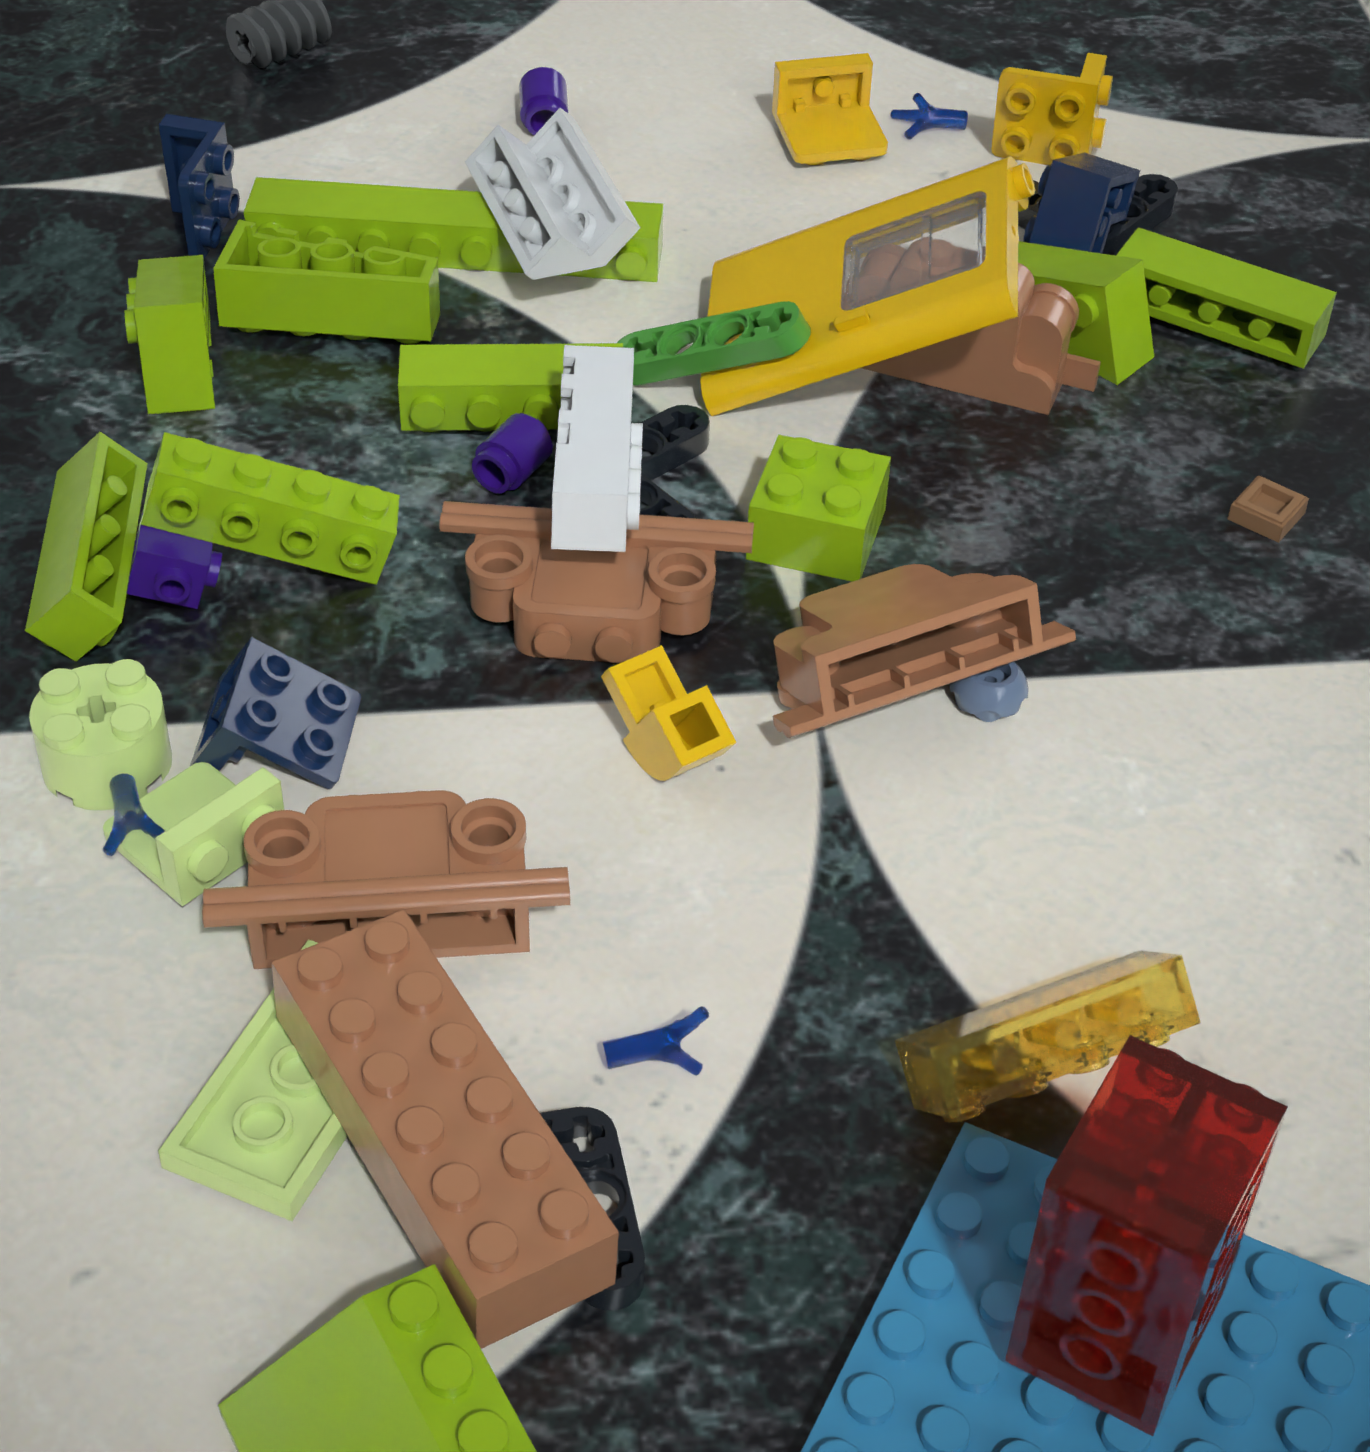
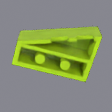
(1110, 300)
(172, 325)

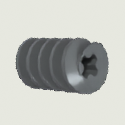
(277, 30)

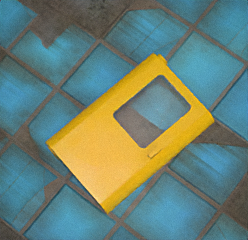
(879, 280)

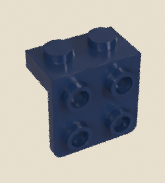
(199, 178)

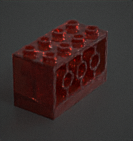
(1141, 1231)

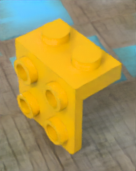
(827, 109)
(1050, 113)

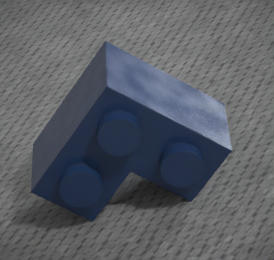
(1081, 202)

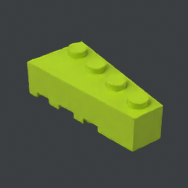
(324, 287)

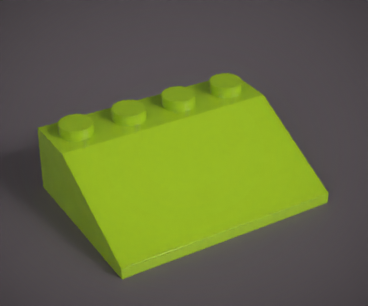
(380, 1378)

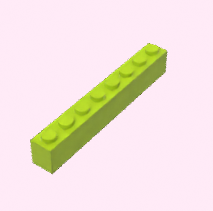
(428, 222)

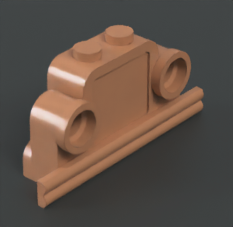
(1011, 361)
(586, 600)
(902, 638)
(376, 854)

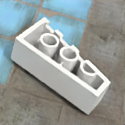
(596, 452)

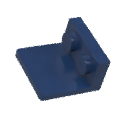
(279, 713)

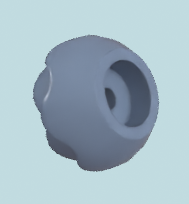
(992, 692)

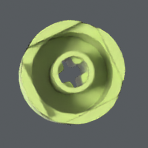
(98, 726)

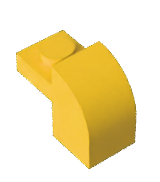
(666, 724)

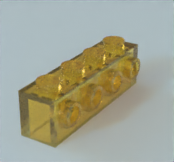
(1046, 1034)

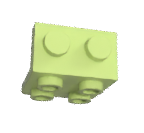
(203, 827)

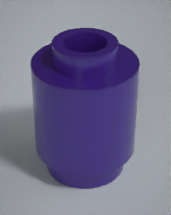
(541, 95)
(512, 453)

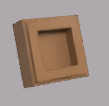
(1268, 508)

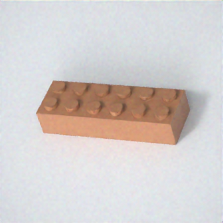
(445, 1127)

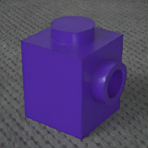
(172, 567)

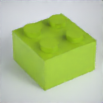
(818, 507)

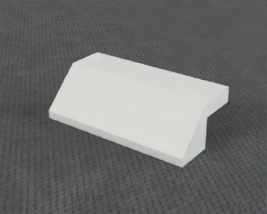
(552, 198)

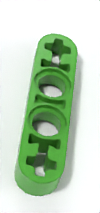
(766, 334)

